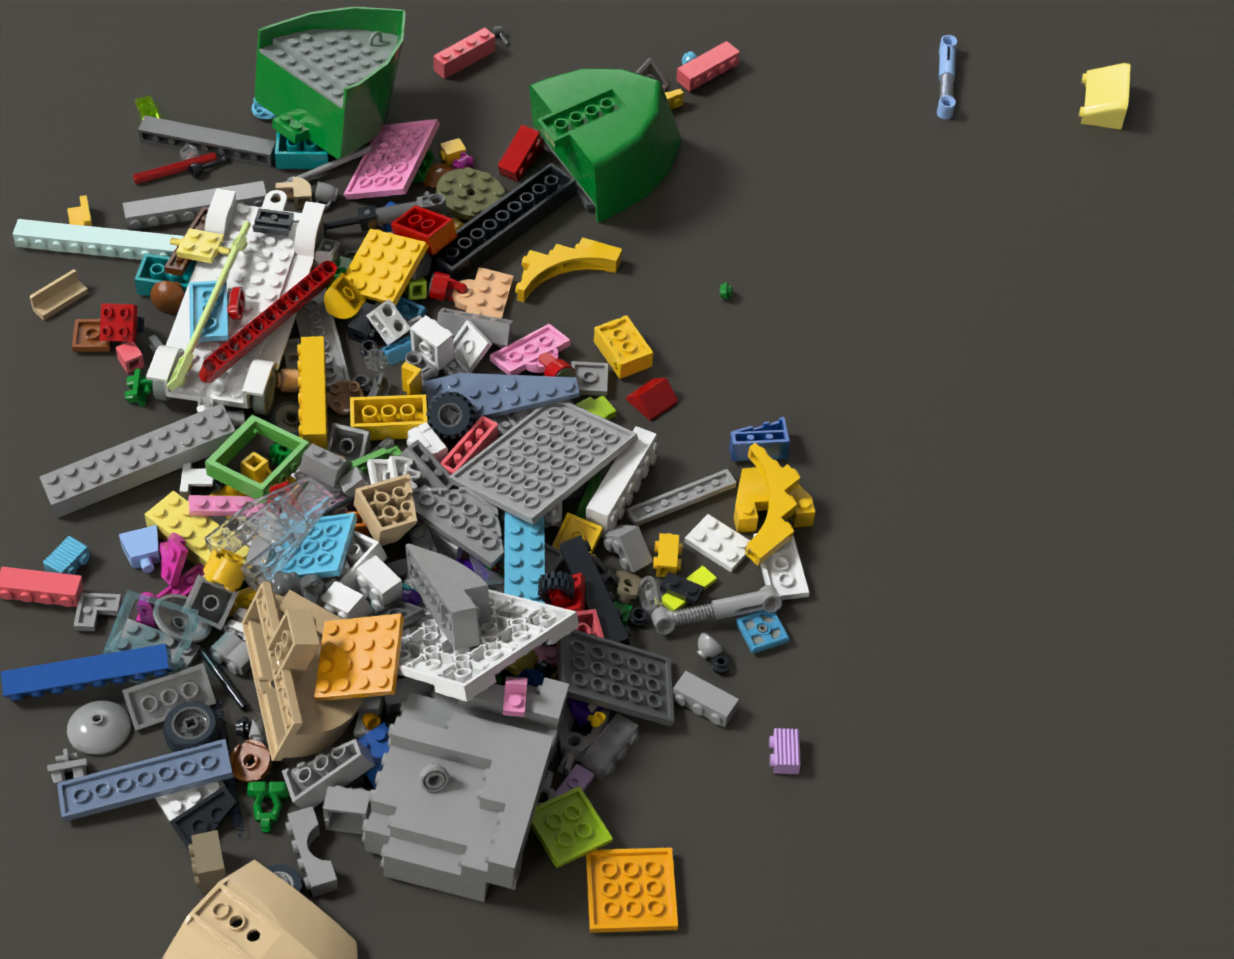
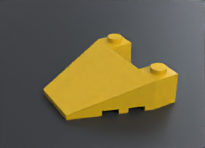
(753, 497)

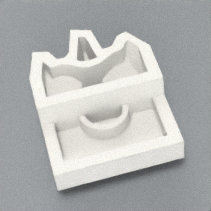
(390, 468)

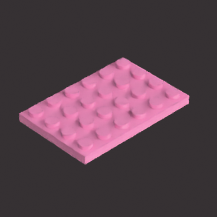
(393, 160)

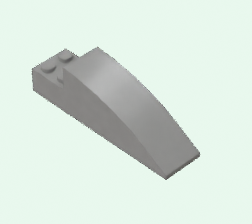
(451, 594)

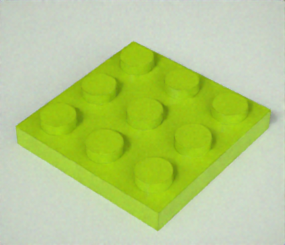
(569, 827)

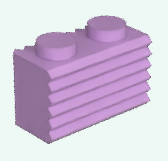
(785, 751)

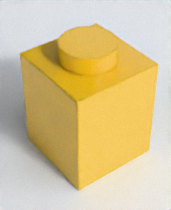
(451, 150)

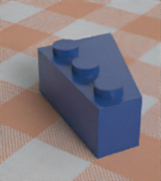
(770, 436)

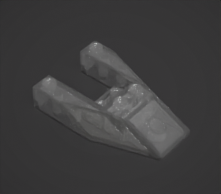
(281, 520)

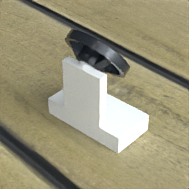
(197, 477)

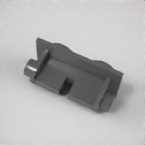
(380, 386)

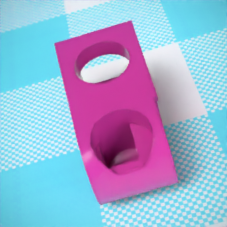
(145, 612)

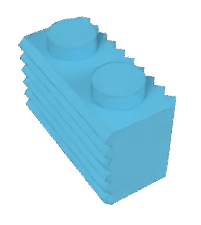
(67, 557)

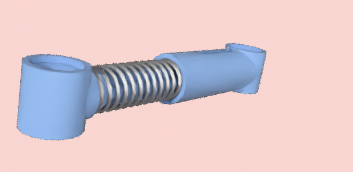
(947, 76)

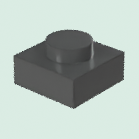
(154, 344)

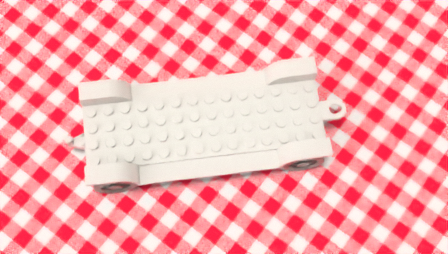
(266, 272)

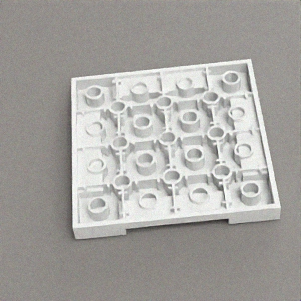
(514, 630)

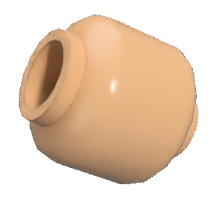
(287, 380)

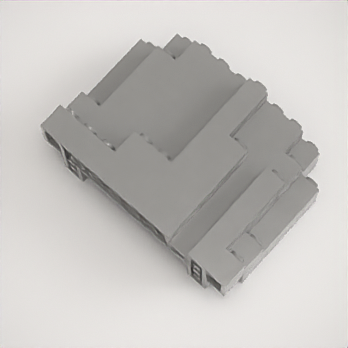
(483, 816)

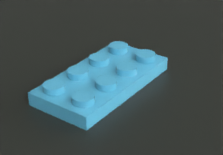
(217, 324)

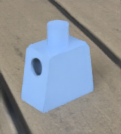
(141, 548)

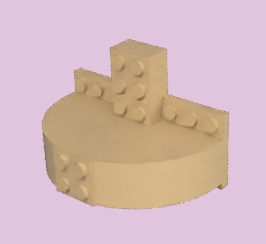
(288, 653)

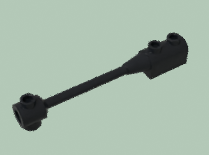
(360, 327)

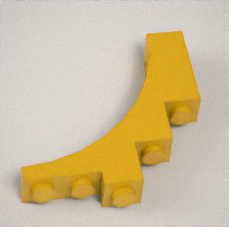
(563, 259)
(778, 483)

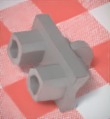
(58, 770)

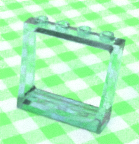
(124, 613)

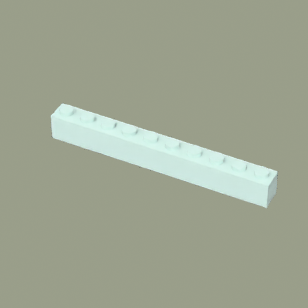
(91, 240)

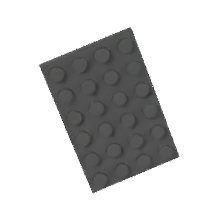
(616, 676)

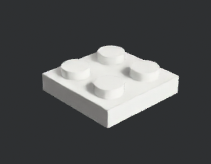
(470, 345)

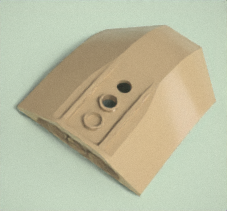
(284, 917)

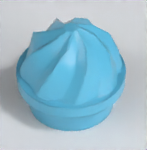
(687, 57)

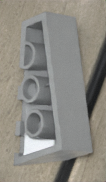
(338, 768)

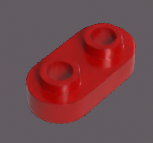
(237, 303)

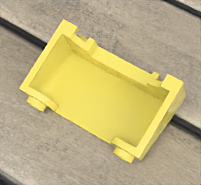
(1106, 96)

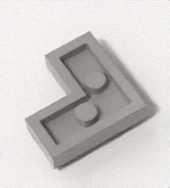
(92, 605)

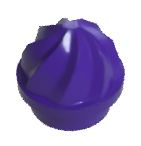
(411, 596)

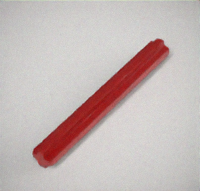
(172, 168)

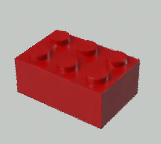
(427, 227)

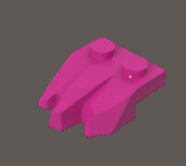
(173, 558)

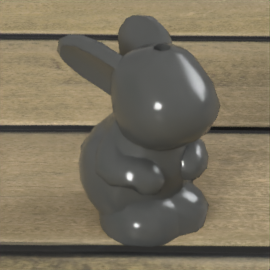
(308, 586)

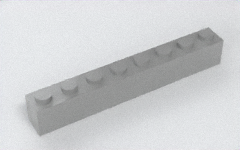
(186, 205)

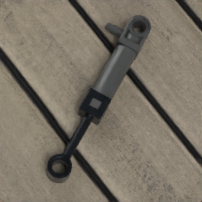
(372, 217)

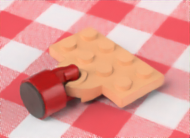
(481, 296)

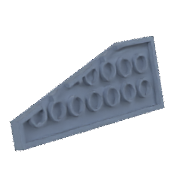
(504, 394)

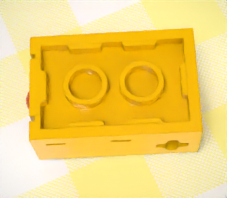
(623, 347)

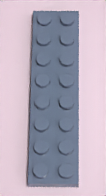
(144, 780)

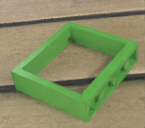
(228, 450)

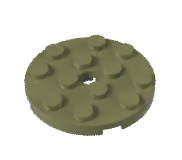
(460, 182)

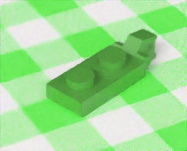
(382, 453)

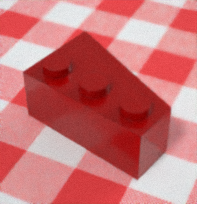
(521, 153)

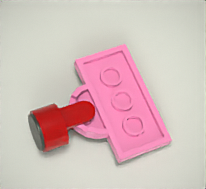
(536, 354)

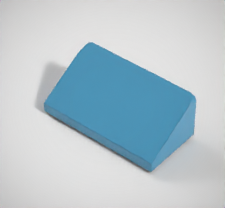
(410, 309)
(397, 351)

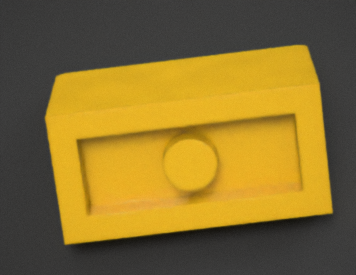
(80, 215)
(411, 379)

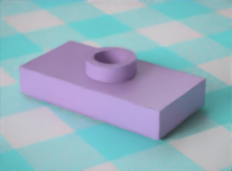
(578, 777)

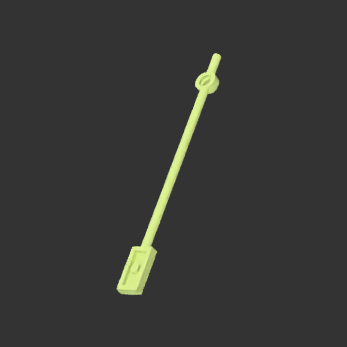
(185, 362)

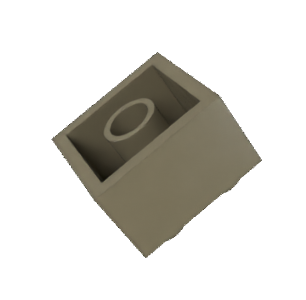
(207, 860)

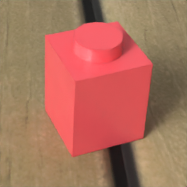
(130, 356)

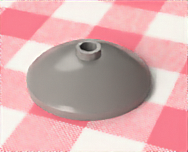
(174, 622)
(102, 736)

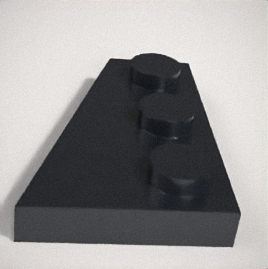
(204, 815)

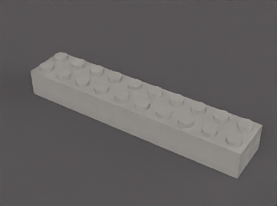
(137, 461)

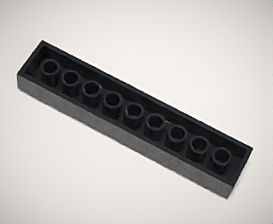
(504, 221)

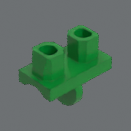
(140, 388)

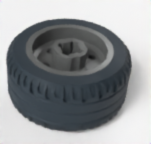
(191, 726)

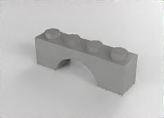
(319, 873)

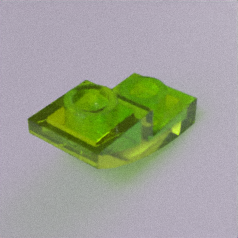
(146, 107)

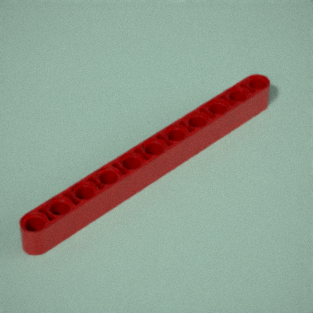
(267, 322)

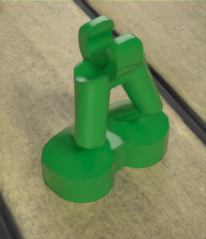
(262, 790)

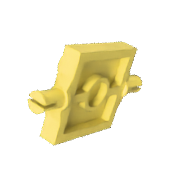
(200, 245)

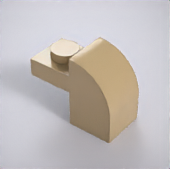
(298, 190)

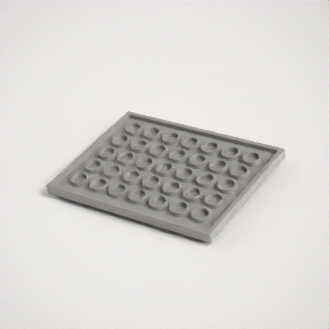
(543, 459)

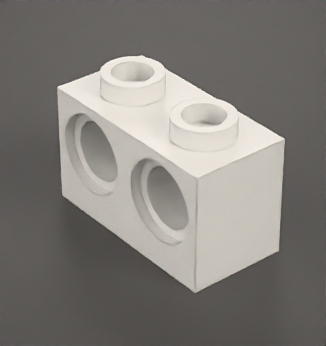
(388, 322)

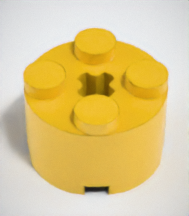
(225, 568)

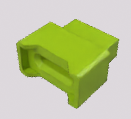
(599, 407)

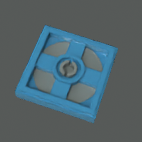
(762, 631)

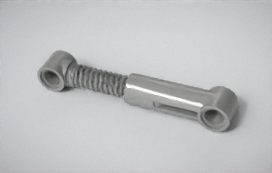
(718, 609)

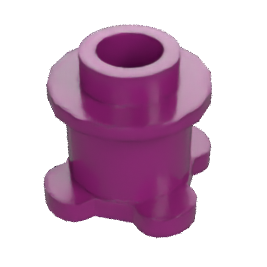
(464, 162)

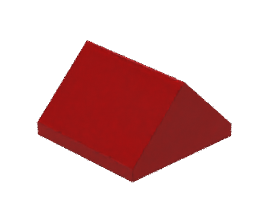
(653, 398)

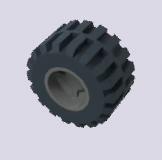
(450, 415)

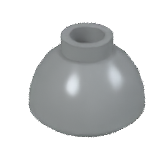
(708, 646)
(434, 777)

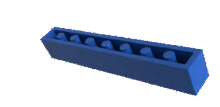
(86, 671)

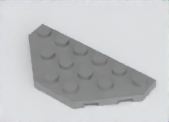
(463, 520)

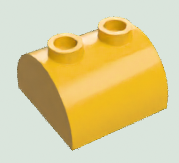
(343, 298)

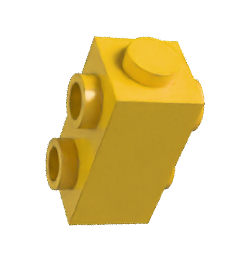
(668, 551)

